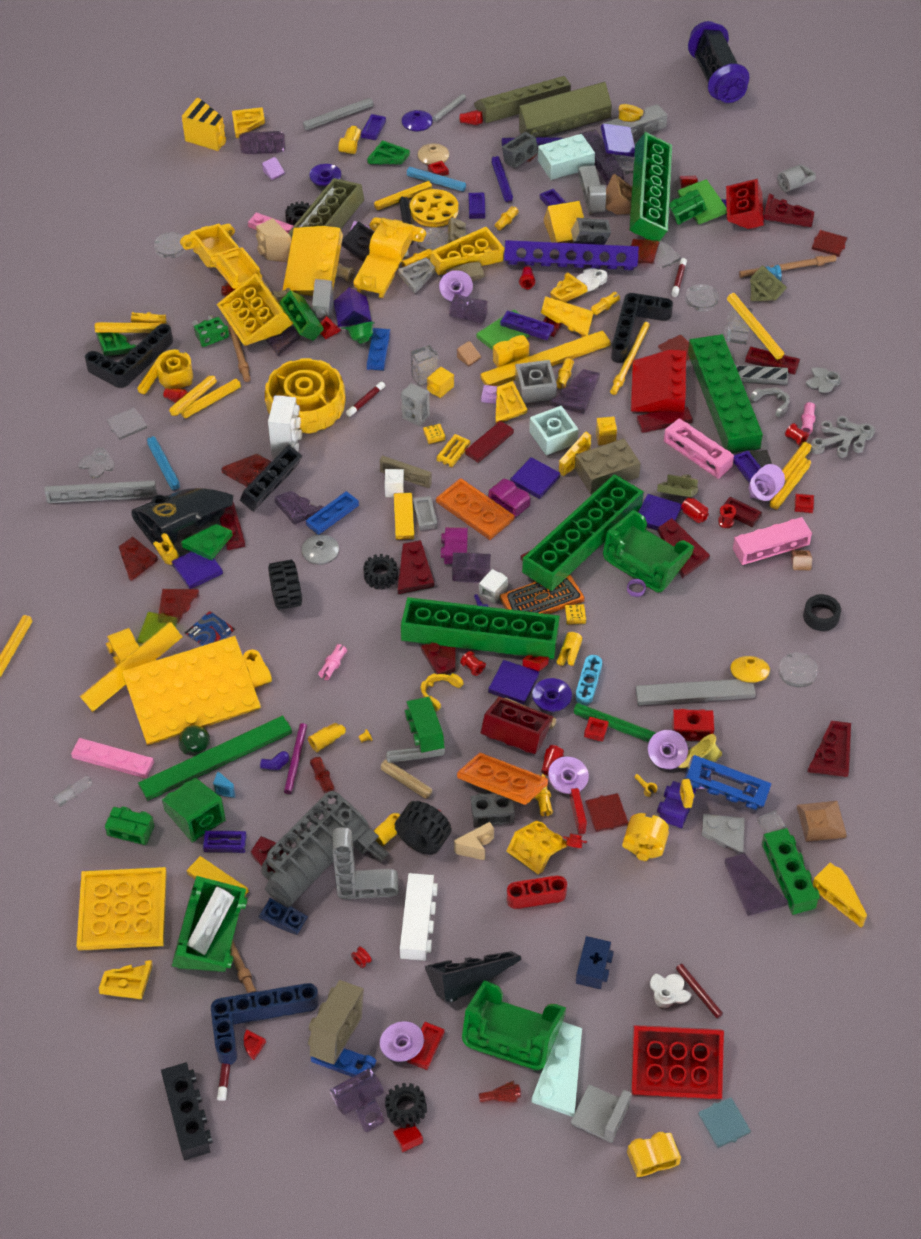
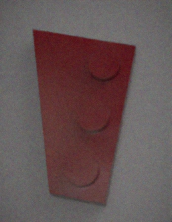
(783, 212)
(834, 751)

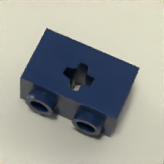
(594, 951)

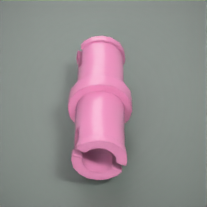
(808, 417)
(332, 662)

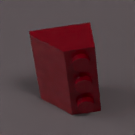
(516, 725)

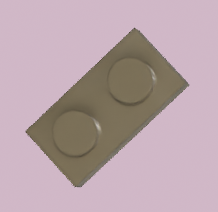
(456, 229)

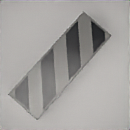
(764, 375)

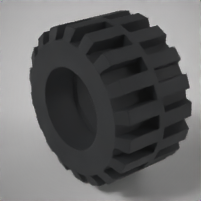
(285, 584)
(423, 827)

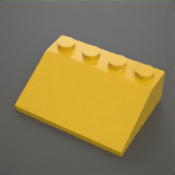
(312, 256)
(254, 311)

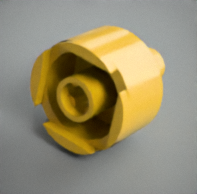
(174, 369)
(646, 836)

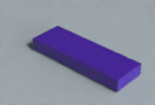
(527, 325)

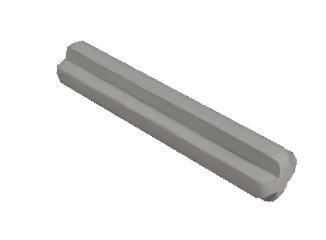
(411, 754)

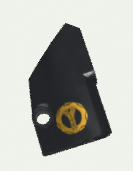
(180, 510)

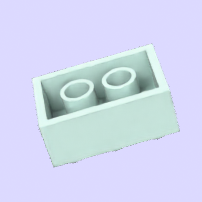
(565, 156)

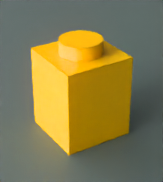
(440, 382)
(606, 430)

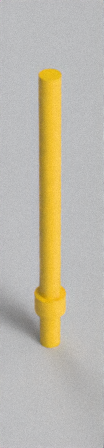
(620, 378)

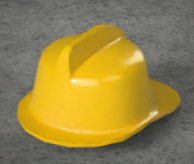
(629, 113)

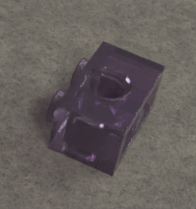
(470, 566)

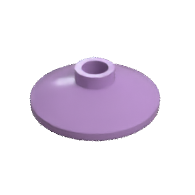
(455, 279)
(672, 741)
(571, 768)
(399, 1034)

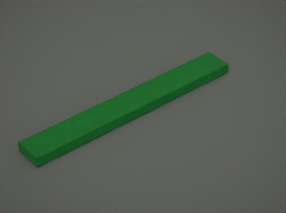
(214, 758)

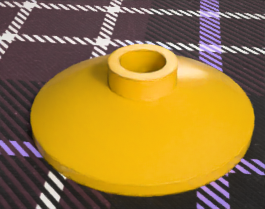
(750, 669)

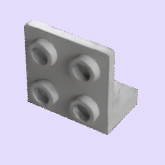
(601, 1112)

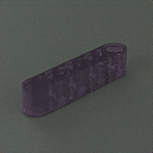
(604, 162)

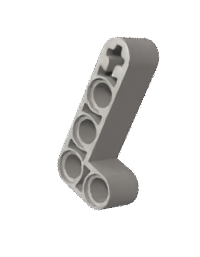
(593, 192)

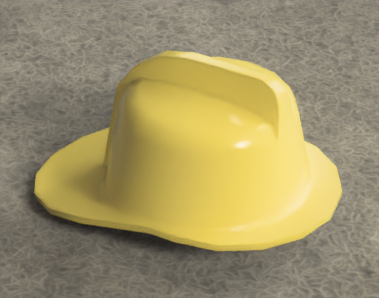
(705, 749)

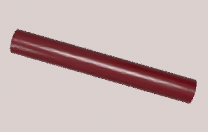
(699, 991)

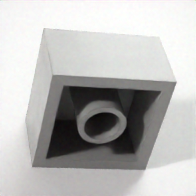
(535, 381)

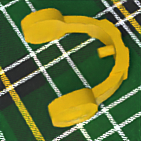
(453, 679)

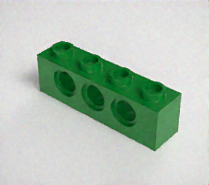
(798, 900)

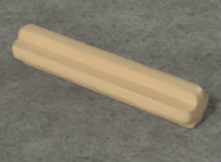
(406, 779)

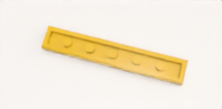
(146, 653)

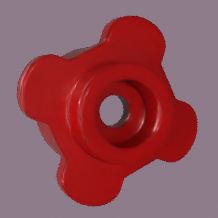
(574, 840)

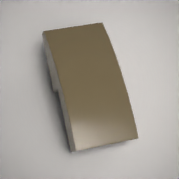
(473, 269)

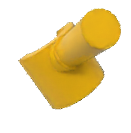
(646, 786)

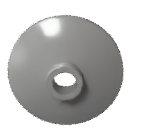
(320, 549)

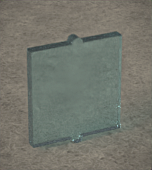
(724, 1122)

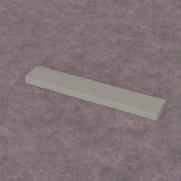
(100, 492)
(694, 692)

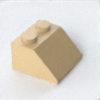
(273, 241)

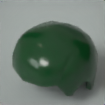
(194, 739)

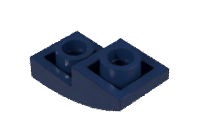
(282, 917)

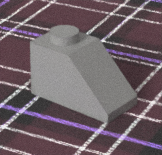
(323, 298)

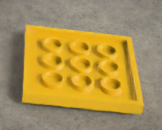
(122, 908)

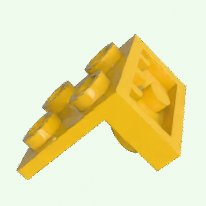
(535, 845)

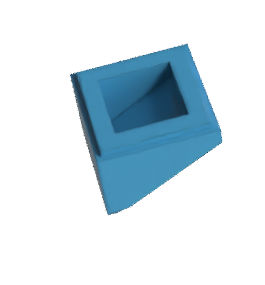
(223, 786)

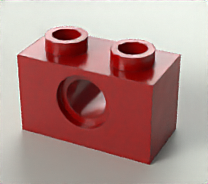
(702, 726)

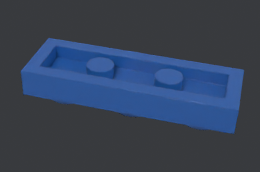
(378, 349)
(332, 513)

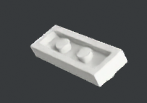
(210, 921)

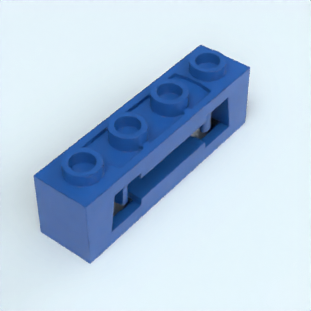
(733, 794)

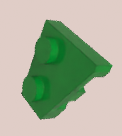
(388, 154)
(114, 344)
(208, 542)

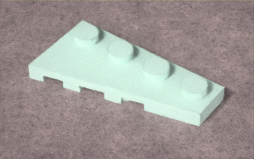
(560, 1074)

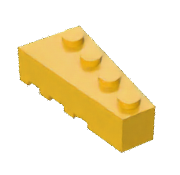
(475, 247)

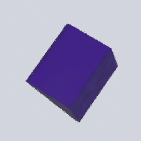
(351, 308)

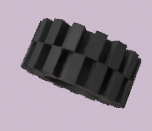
(294, 211)
(380, 580)
(405, 1094)

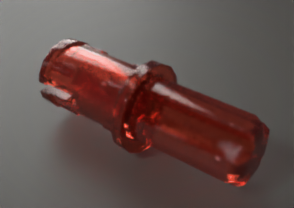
(321, 774)

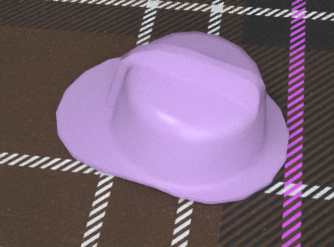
(766, 482)

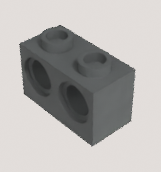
(520, 149)
(590, 231)
(492, 812)

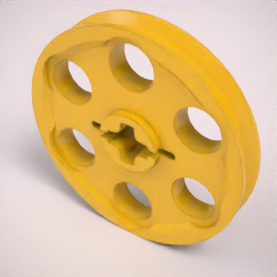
(433, 207)

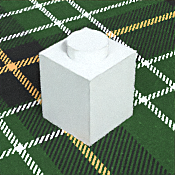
(394, 482)
(493, 585)

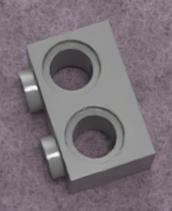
(415, 404)

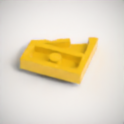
(247, 120)
(568, 289)
(567, 462)
(126, 981)

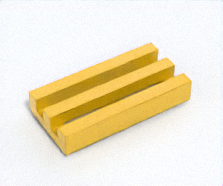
(450, 459)

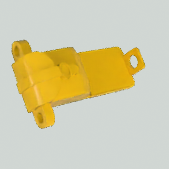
(220, 251)
(386, 252)

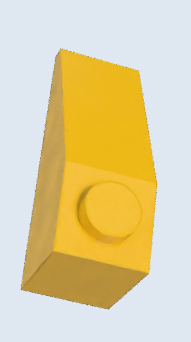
(838, 891)

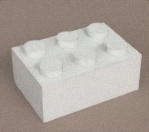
(284, 424)

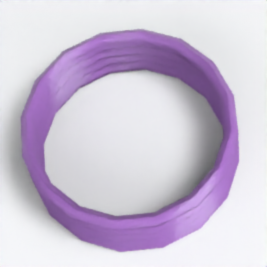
(636, 594)

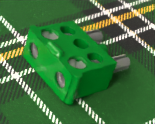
(210, 331)

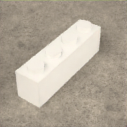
(417, 917)

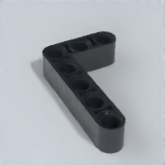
(636, 306)
(134, 363)

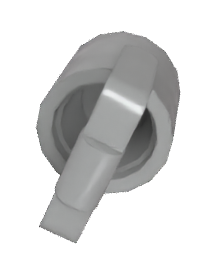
(794, 177)

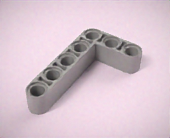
(361, 883)

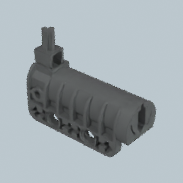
(314, 853)

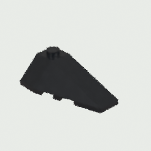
(459, 979)

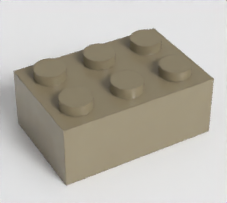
(604, 461)
(335, 1021)

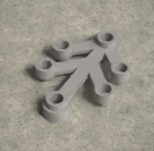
(863, 431)

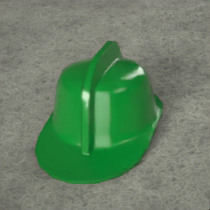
(361, 332)

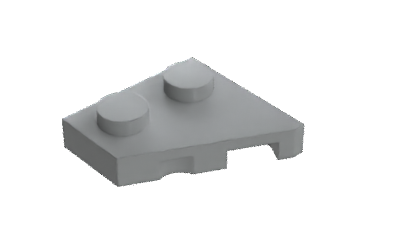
(417, 274)
(724, 831)

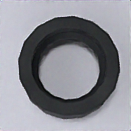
(821, 624)

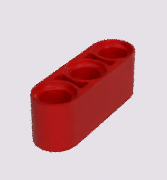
(544, 885)

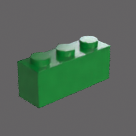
(301, 315)
(424, 724)

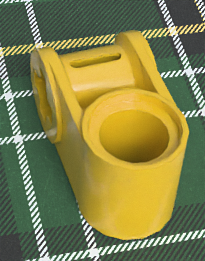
(257, 669)

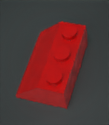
(745, 204)

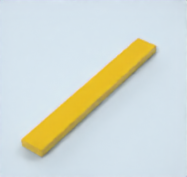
(556, 356)

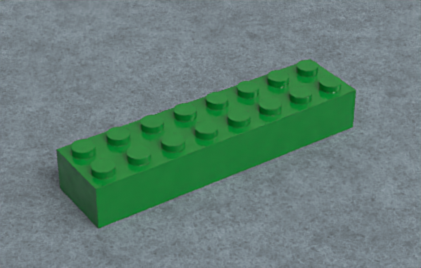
(651, 187)
(725, 394)
(581, 532)
(480, 628)

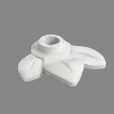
(593, 278)
(669, 990)

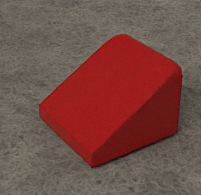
(686, 181)
(330, 328)
(408, 1137)

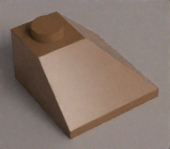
(618, 196)
(821, 821)

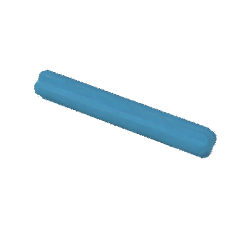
(436, 179)
(163, 463)

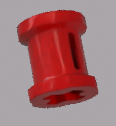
(796, 434)
(725, 514)
(473, 663)

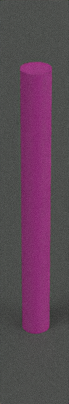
(295, 758)

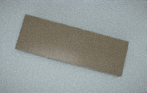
(411, 473)

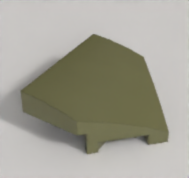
(765, 286)
(679, 485)

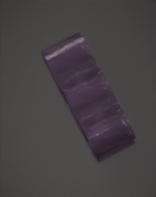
(262, 142)

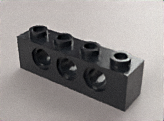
(270, 478)
(190, 1144)

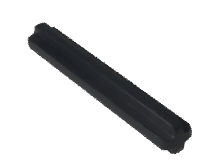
(405, 211)

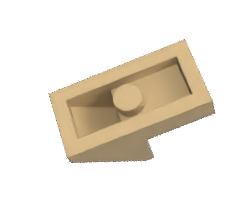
(471, 843)

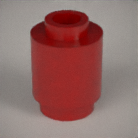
(695, 510)

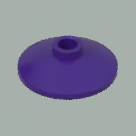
(417, 120)
(324, 173)
(554, 689)

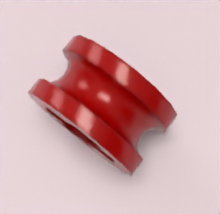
(361, 957)

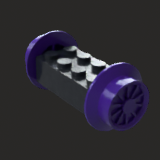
(710, 47)

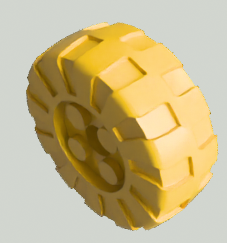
(316, 388)

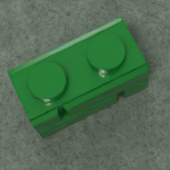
(687, 206)
(129, 825)

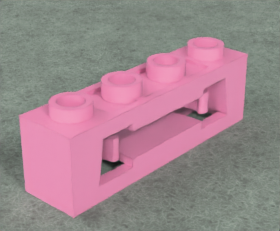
(698, 448)

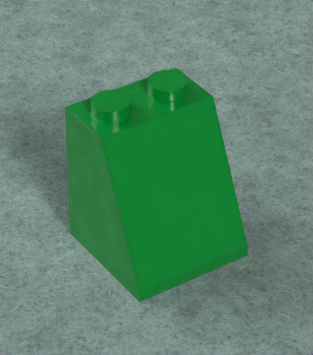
(194, 809)

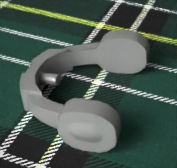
(782, 410)

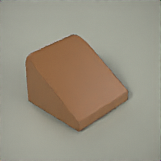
(468, 354)
(801, 560)

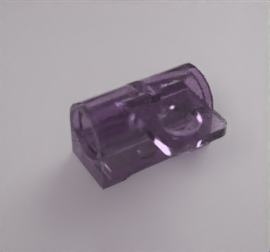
(468, 308)
(359, 1095)

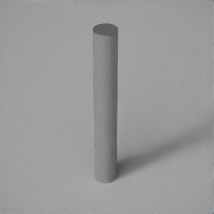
(449, 107)

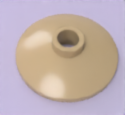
(433, 153)

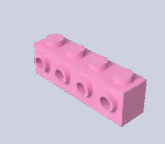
(772, 541)

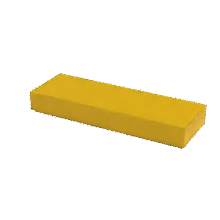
(403, 516)
(205, 869)

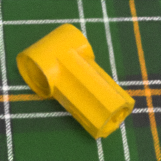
(349, 142)

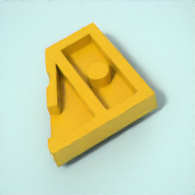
(508, 403)

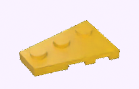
(574, 317)

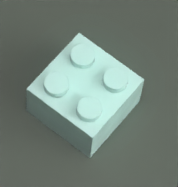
(553, 430)

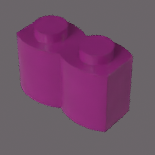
(510, 497)
(455, 541)

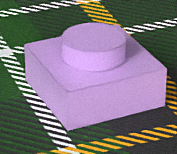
(489, 394)

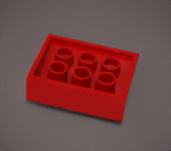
(659, 382)
(677, 1061)

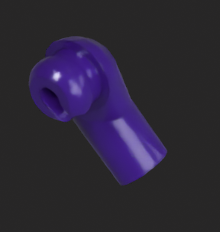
(276, 763)

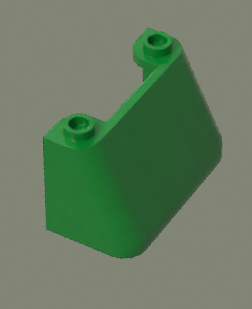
(643, 553)
(218, 954)
(509, 1029)

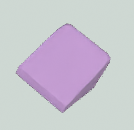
(272, 168)

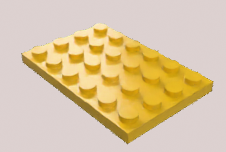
(191, 690)

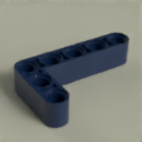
(255, 1012)

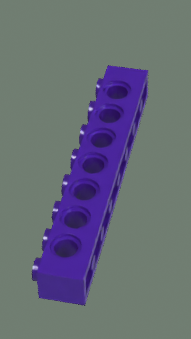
(512, 247)

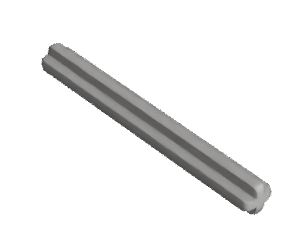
(337, 114)

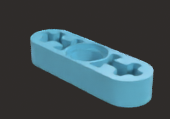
(591, 687)

